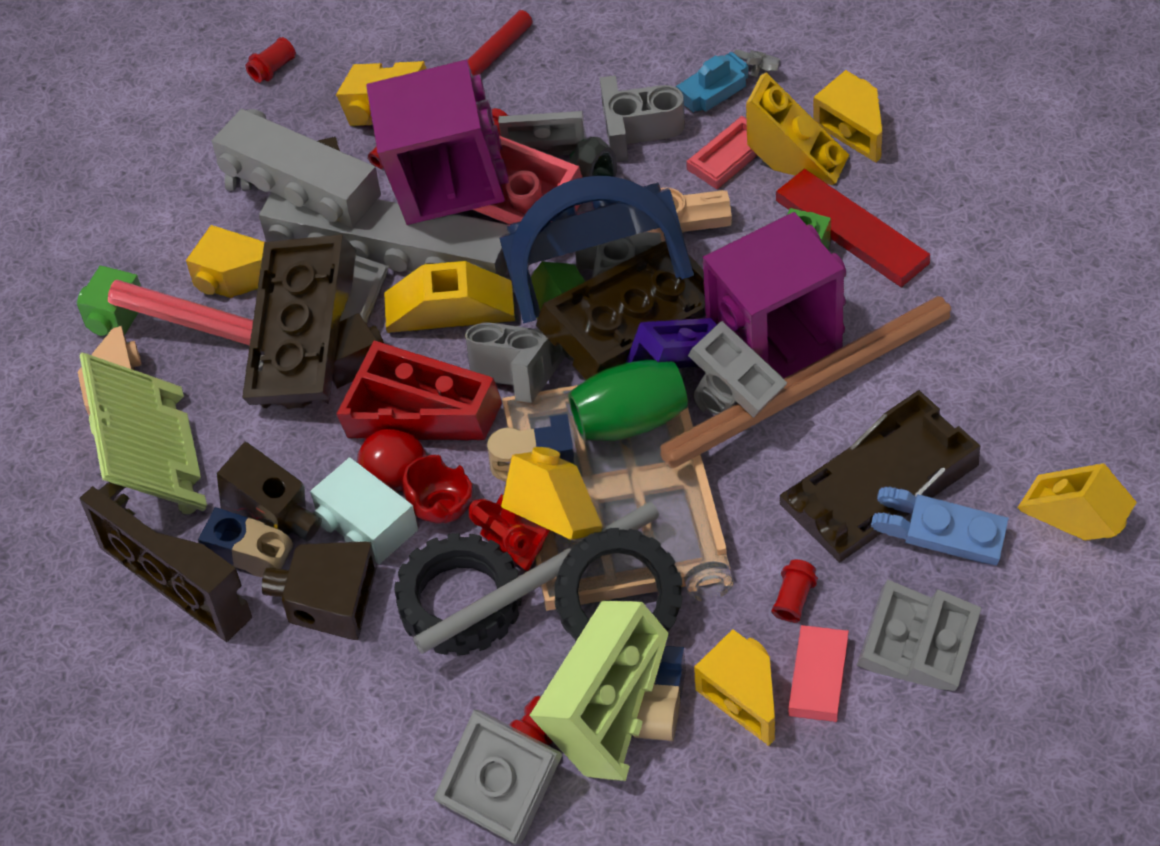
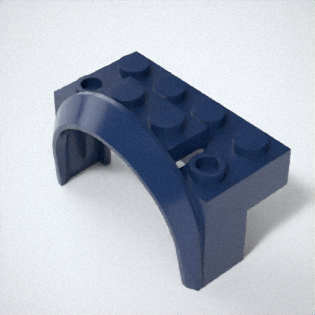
(555, 228)

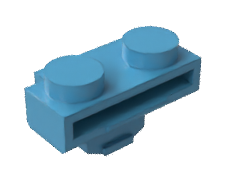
(714, 82)

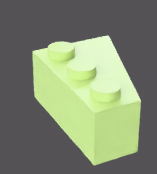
(600, 688)

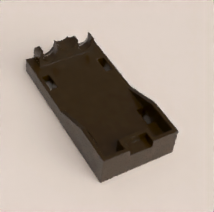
(607, 309)
(298, 320)
(919, 457)
(173, 566)

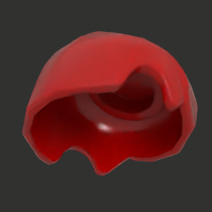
(388, 454)
(437, 490)

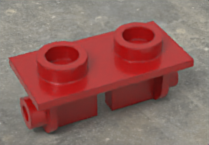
(512, 532)

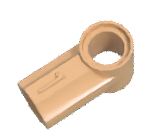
(700, 210)

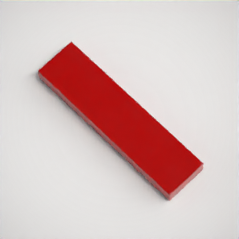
(856, 228)

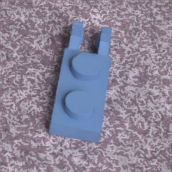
(942, 526)

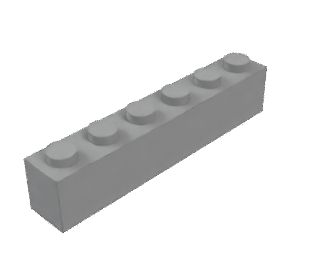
(388, 240)

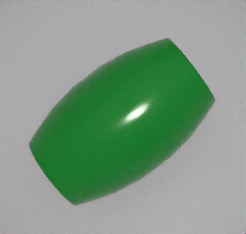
(628, 400)

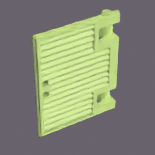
(141, 433)

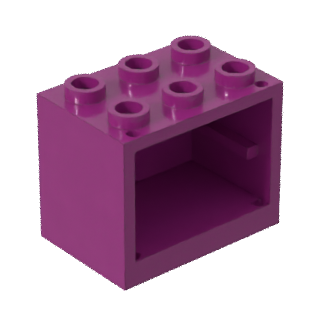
(437, 141)
(779, 293)

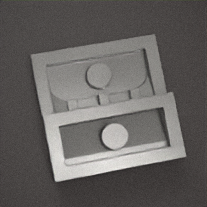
(545, 132)
(919, 636)

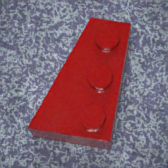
(418, 397)

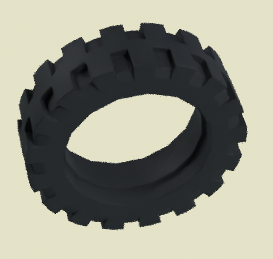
(609, 542)
(448, 555)

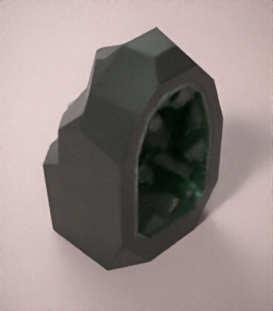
(594, 158)

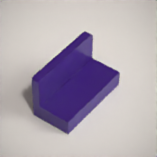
(669, 340)

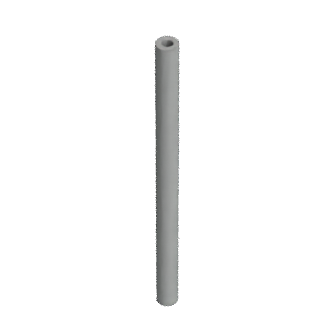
(518, 587)

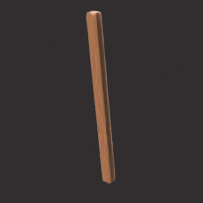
(807, 381)

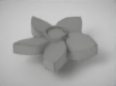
(758, 60)

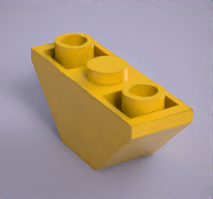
(788, 135)
(448, 297)

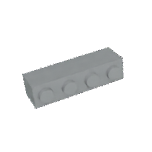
(296, 168)

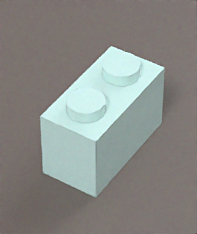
(363, 509)

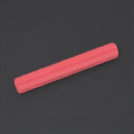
(180, 311)

